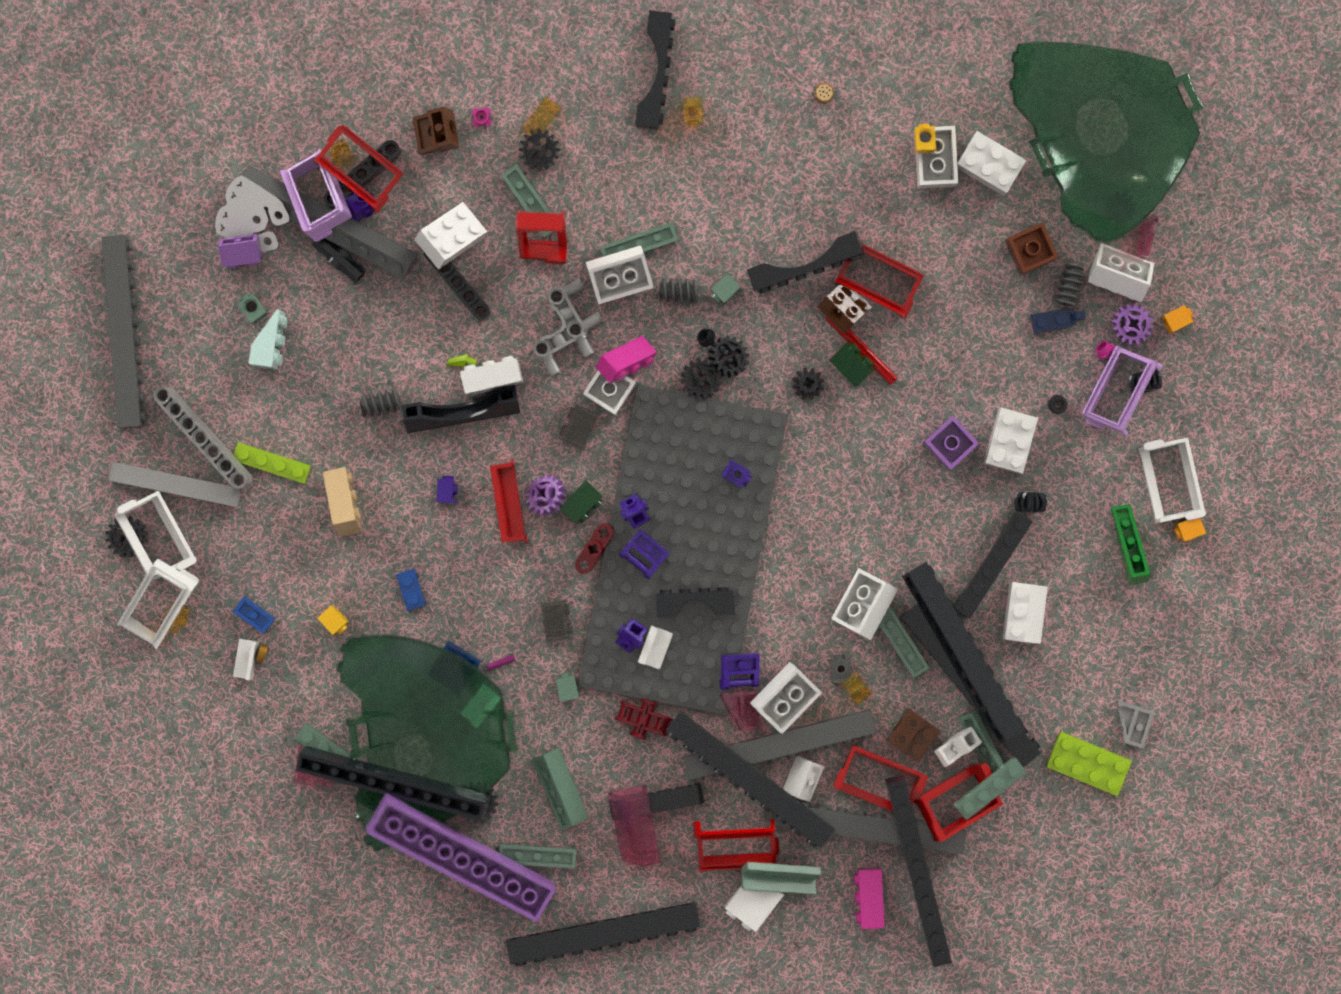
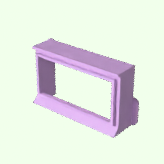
(323, 226)
(1100, 422)

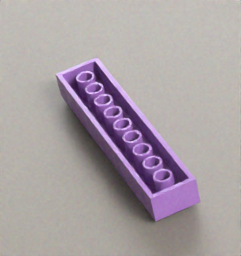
(460, 857)

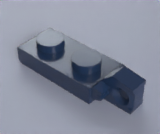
(1055, 320)

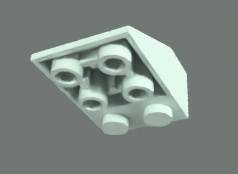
(267, 345)

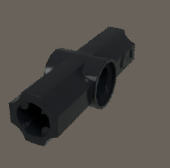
(340, 259)

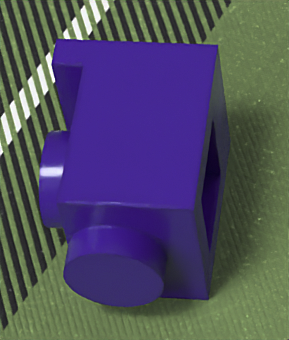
(728, 474)
(446, 490)

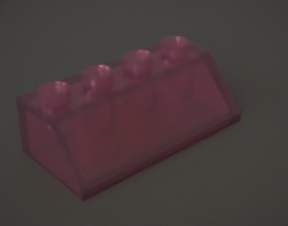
(635, 826)

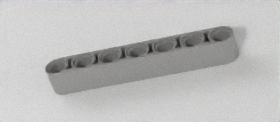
(194, 434)
(174, 484)

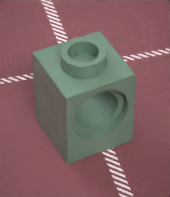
(725, 289)
(258, 314)
(567, 687)

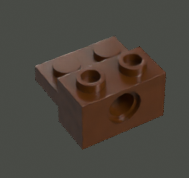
(436, 131)
(844, 307)
(905, 731)

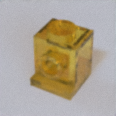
(695, 104)
(341, 153)
(180, 620)

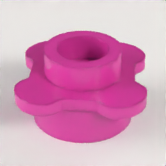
(481, 112)
(1104, 349)

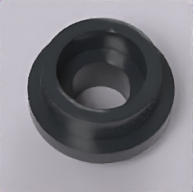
(706, 337)
(1062, 400)

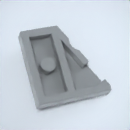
(1134, 723)

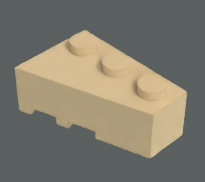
(342, 502)

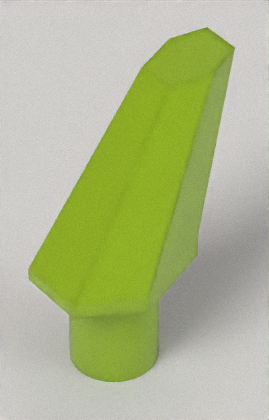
(461, 360)

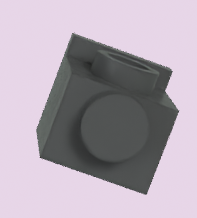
(837, 677)

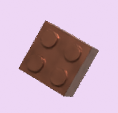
(1031, 248)

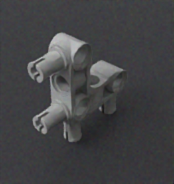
(563, 338)

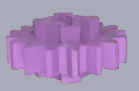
(1136, 330)
(545, 495)

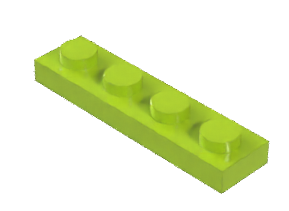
(272, 463)

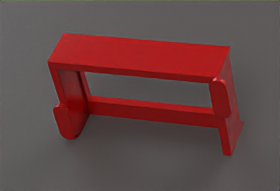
(376, 204)
(551, 251)
(902, 310)
(507, 502)
(981, 772)
(917, 787)
(735, 861)

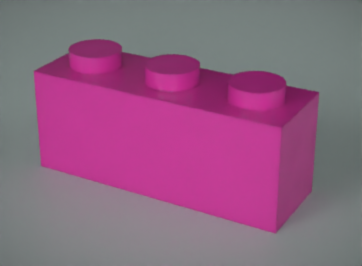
(626, 360)
(869, 898)

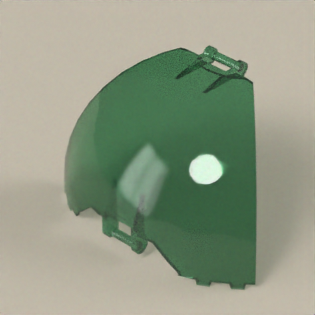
(1107, 127)
(424, 718)

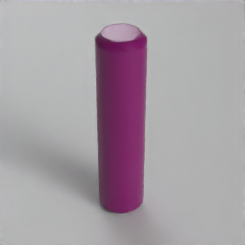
(501, 662)

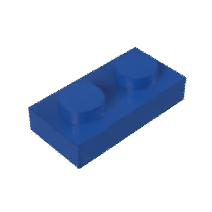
(410, 589)
(254, 615)

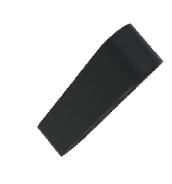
(366, 165)
(461, 291)
(675, 798)

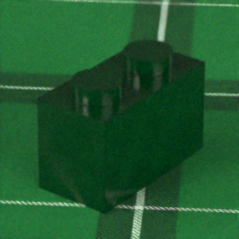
(852, 363)
(581, 502)

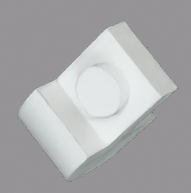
(957, 746)

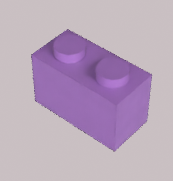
(240, 251)

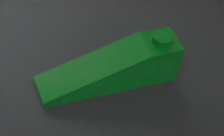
(1130, 545)

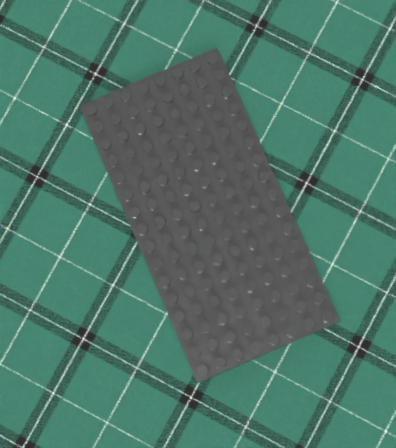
(707, 526)

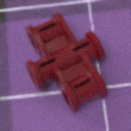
(587, 554)
(636, 716)

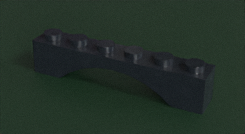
(650, 107)
(843, 249)
(425, 416)
(992, 564)

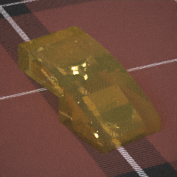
(542, 116)
(856, 688)

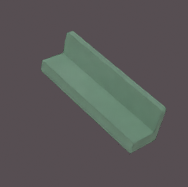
(560, 789)
(779, 878)

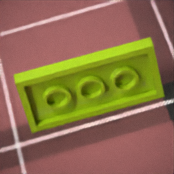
(1088, 763)

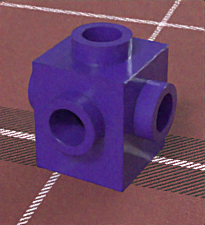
(358, 208)
(634, 511)
(631, 636)

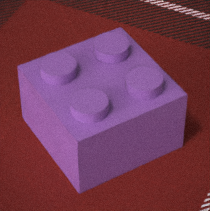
(950, 443)

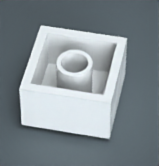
(608, 395)

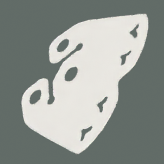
(241, 209)

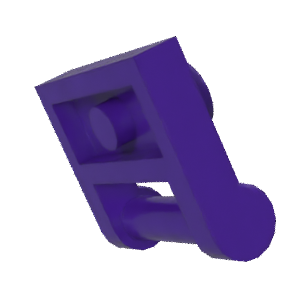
(648, 548)
(738, 665)

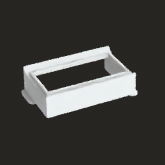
(1190, 475)
(170, 524)
(182, 579)

